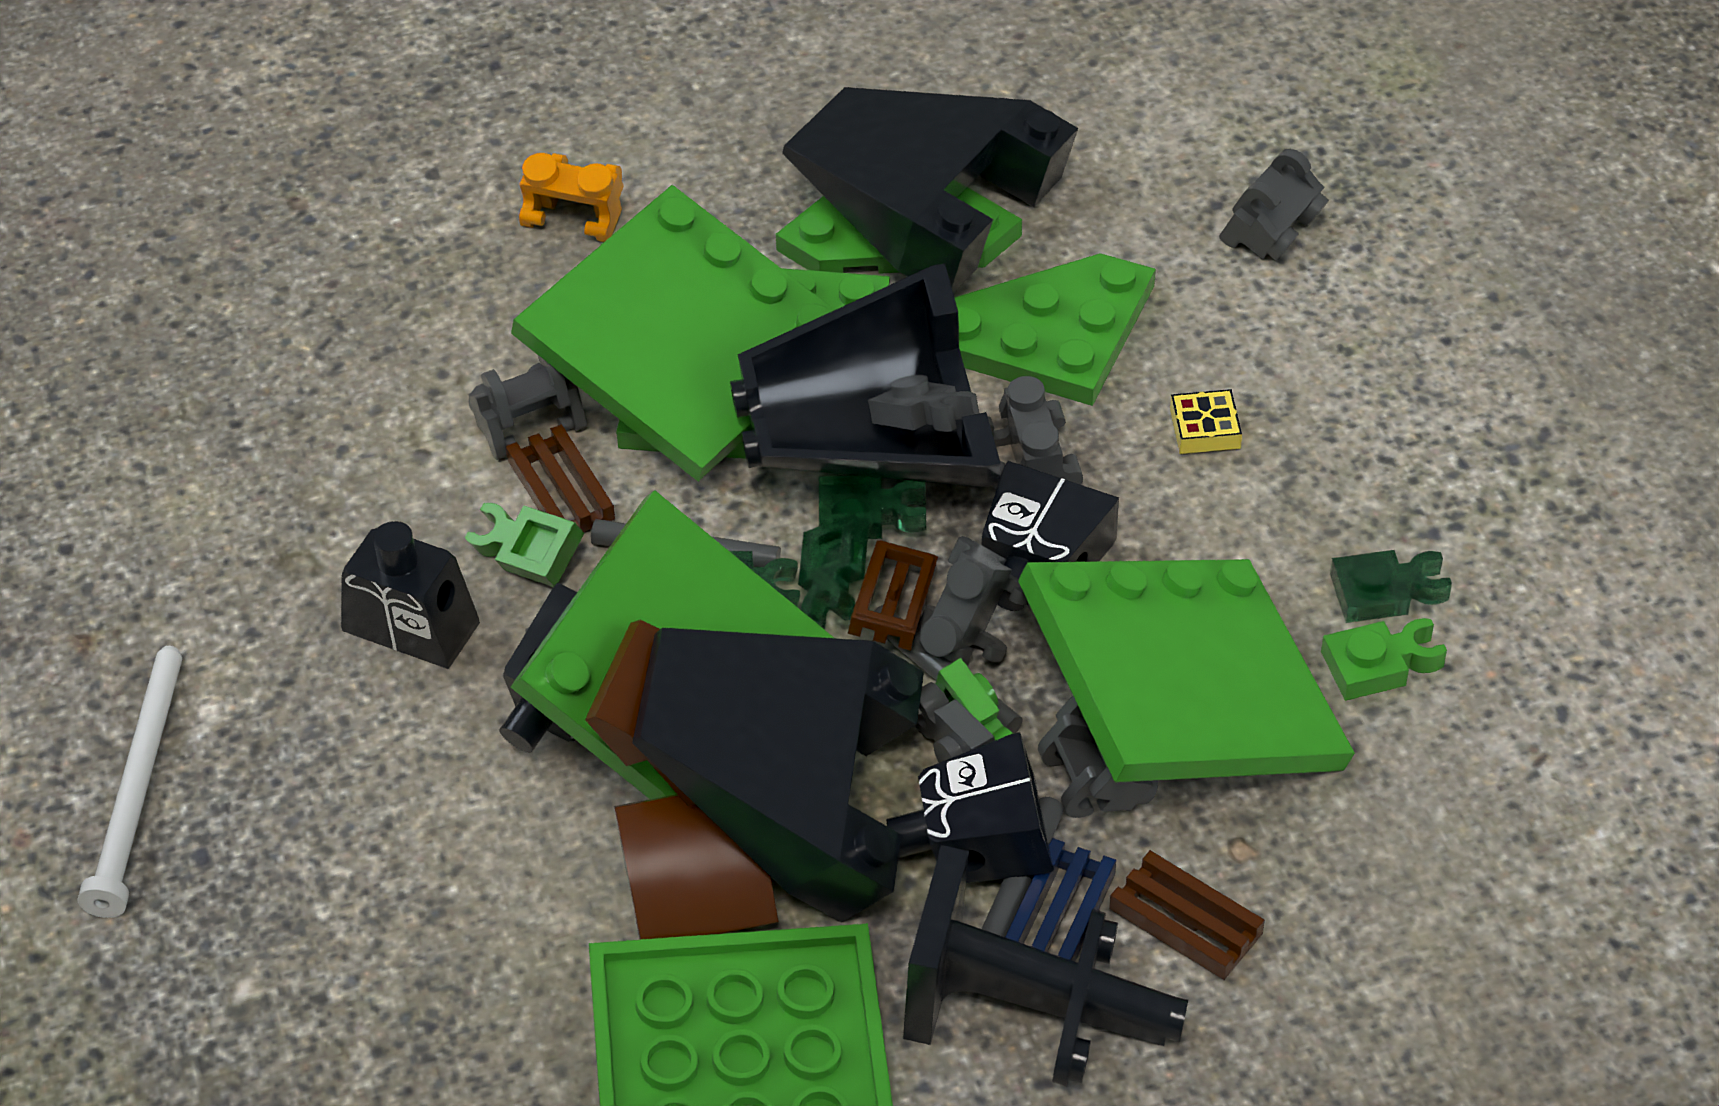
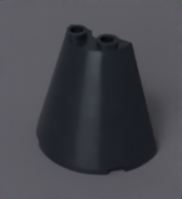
(815, 383)

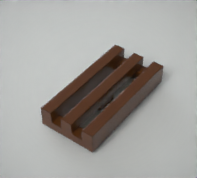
(543, 450)
(885, 622)
(1193, 906)

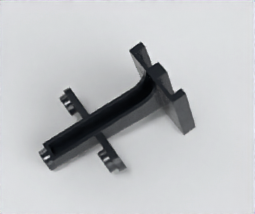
(961, 957)

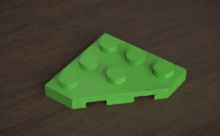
(828, 242)
(1055, 324)

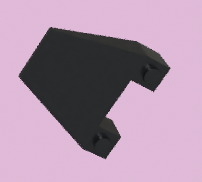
(906, 156)
(769, 745)

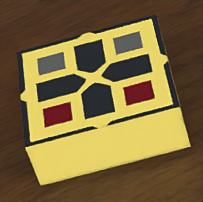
(1205, 421)

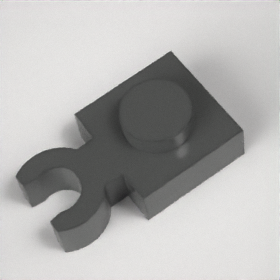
(919, 402)
(949, 724)

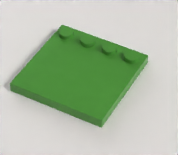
(660, 325)
(655, 572)
(1184, 669)
(740, 1020)

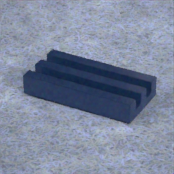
(1076, 866)

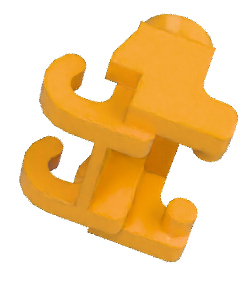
(552, 178)

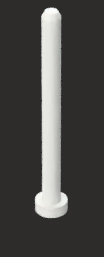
(105, 893)

